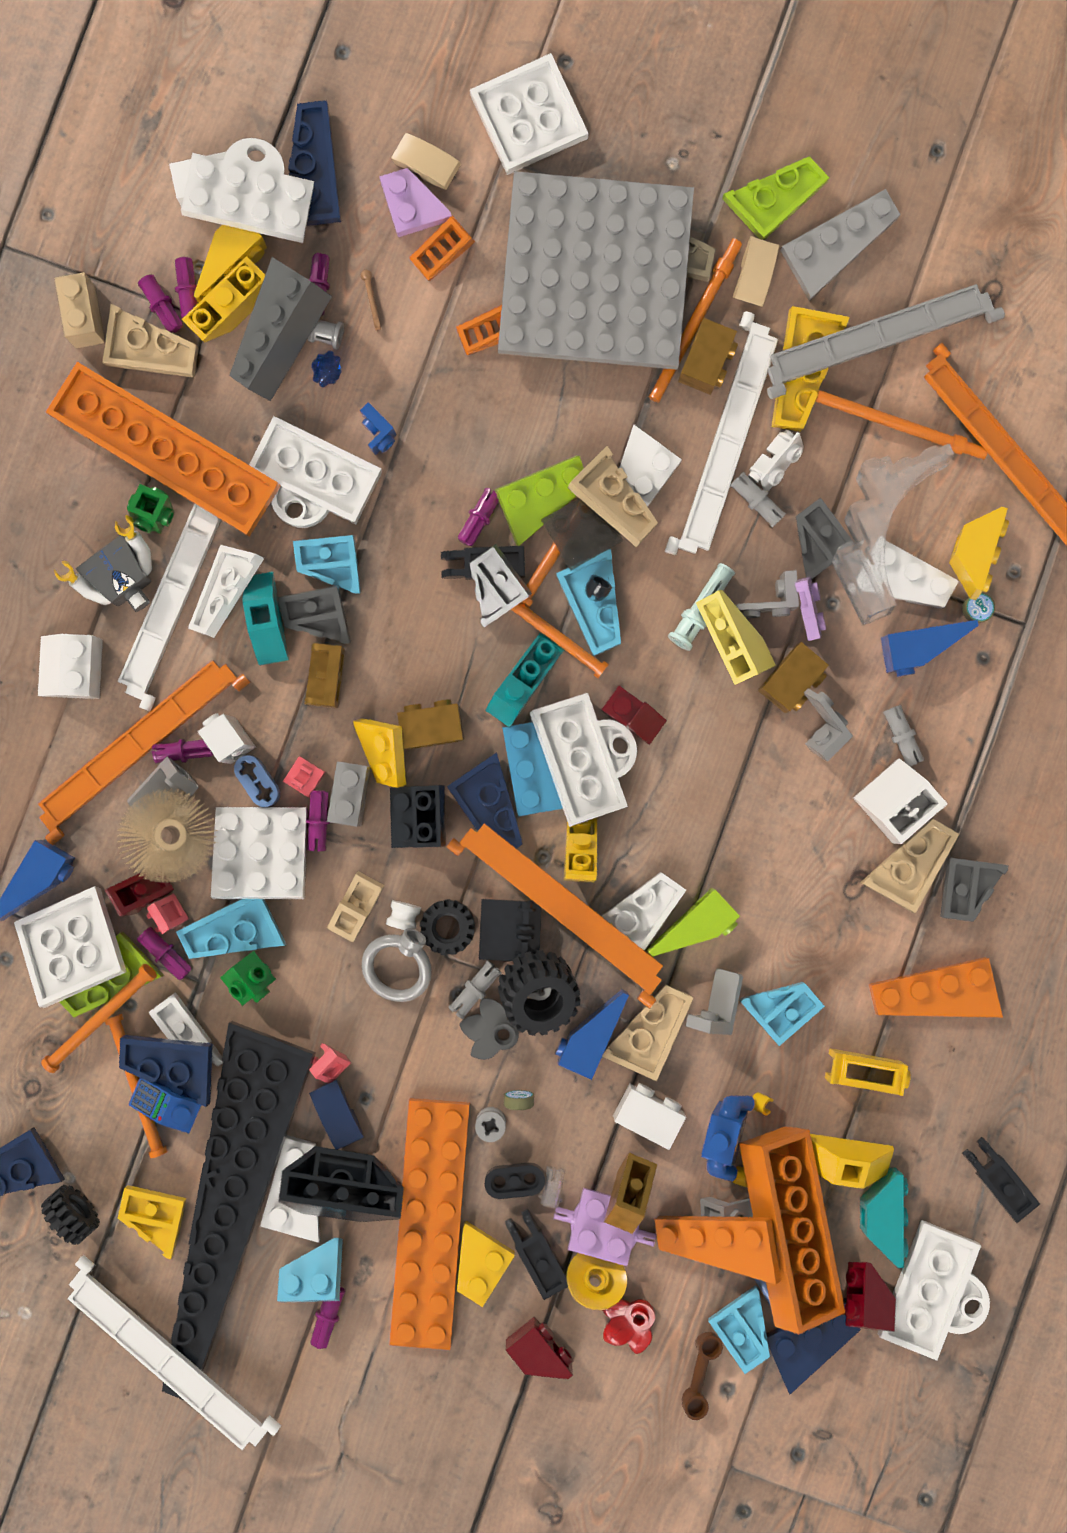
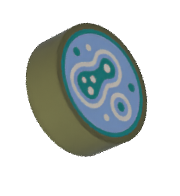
(979, 609)
(519, 1100)

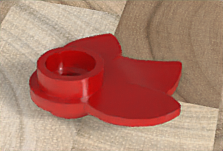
(626, 1327)

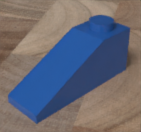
(917, 647)
(38, 873)
(588, 1040)

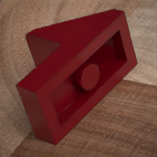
(634, 714)
(136, 892)

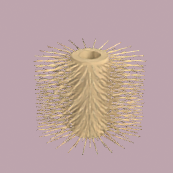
(182, 841)

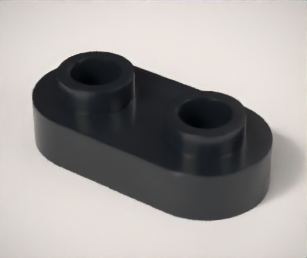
(515, 1183)

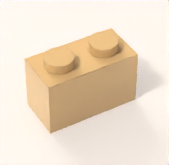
(79, 310)

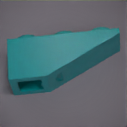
(524, 680)

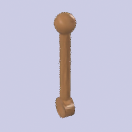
(366, 276)

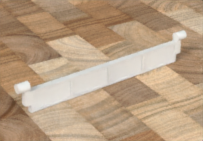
(728, 439)
(168, 604)
(166, 1360)

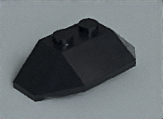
(341, 1186)

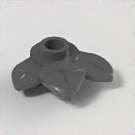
(484, 1030)

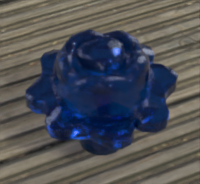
(326, 368)

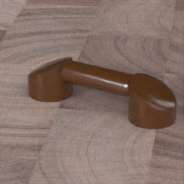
(693, 1400)

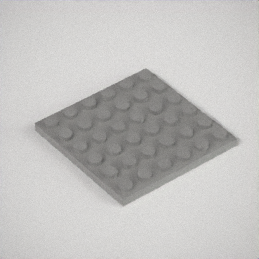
(595, 270)

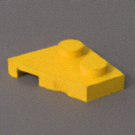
(383, 750)
(153, 1216)
(481, 1263)

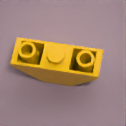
(227, 302)
(977, 550)
(581, 852)
(850, 1161)

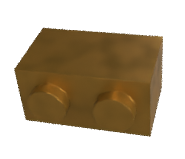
(707, 356)
(793, 677)
(430, 725)
(630, 1193)

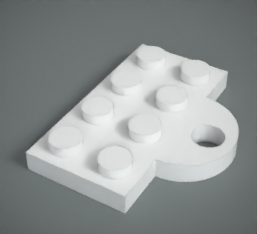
(248, 192)
(313, 475)
(583, 757)
(935, 1291)

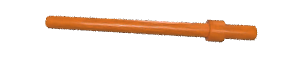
(721, 271)
(957, 442)

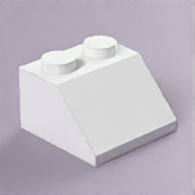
(70, 666)

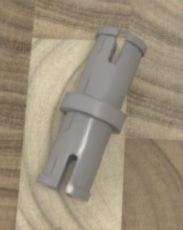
(758, 499)
(903, 735)
(475, 989)

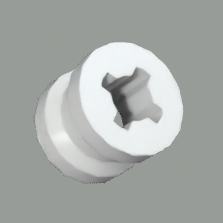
(403, 915)

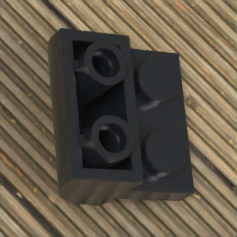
(418, 816)

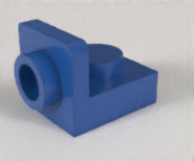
(374, 423)

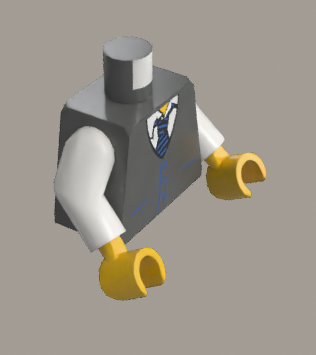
(115, 571)

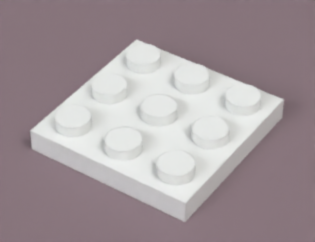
(529, 114)
(259, 853)
(69, 947)

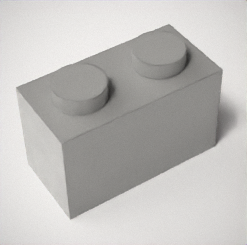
(349, 794)

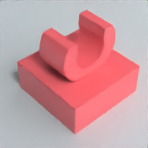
(304, 776)
(167, 913)
(329, 1065)

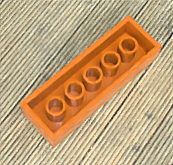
(787, 1188)

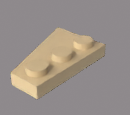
(144, 347)
(611, 497)
(913, 866)
(651, 1034)

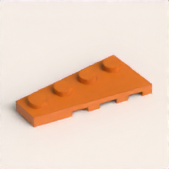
(948, 991)
(728, 1243)

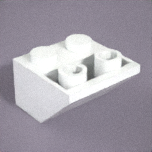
(900, 801)

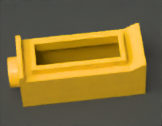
(839, 1068)

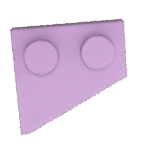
(411, 203)
(813, 620)

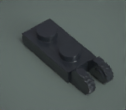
(514, 555)
(1003, 1182)
(538, 1257)

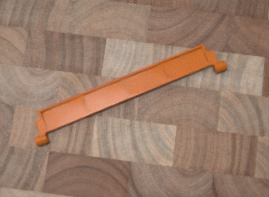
(997, 442)
(135, 744)
(563, 907)

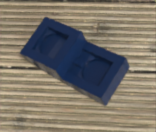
(336, 1115)

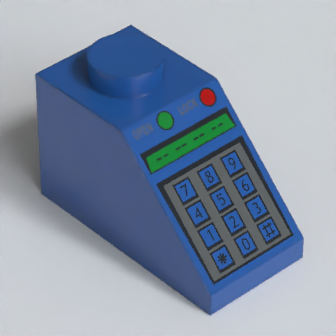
(164, 1106)

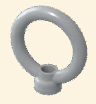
(410, 945)

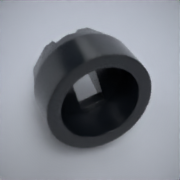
(598, 587)

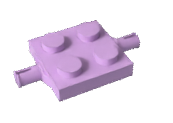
(594, 1236)

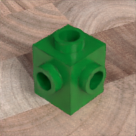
(146, 501)
(248, 979)

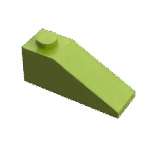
(701, 922)

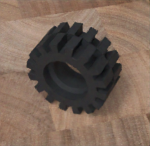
(458, 911)
(70, 1214)

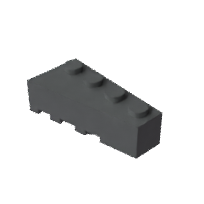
(277, 329)

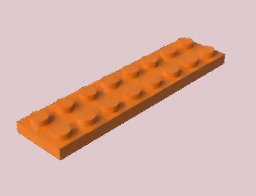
(163, 449)
(429, 1224)

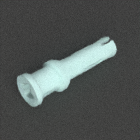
(691, 618)

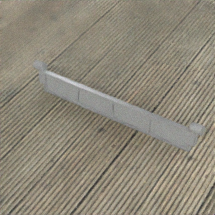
(879, 335)

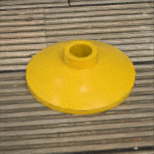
(611, 1278)

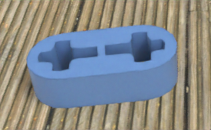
(250, 784)

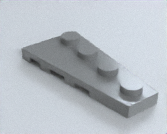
(836, 243)

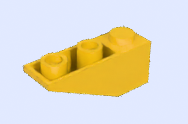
(226, 251)

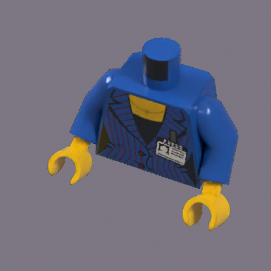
(726, 1132)

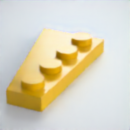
(802, 327)

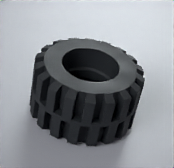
(531, 974)

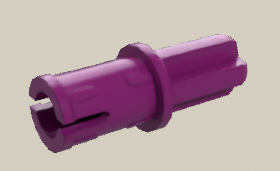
(319, 271)
(185, 284)
(160, 303)
(478, 517)
(181, 751)
(317, 820)
(164, 953)
(325, 1322)

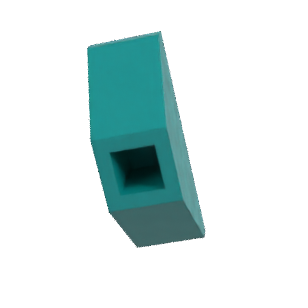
(265, 619)
(885, 1216)

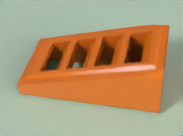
(434, 241)
(475, 323)

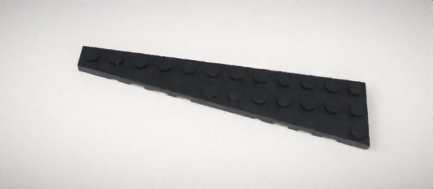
(248, 1129)

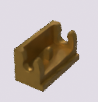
(325, 675)

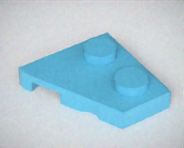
(329, 560)
(783, 1009)
(313, 1275)
(743, 1329)

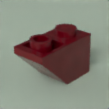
(868, 1299)
(537, 1353)

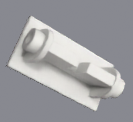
(786, 450)

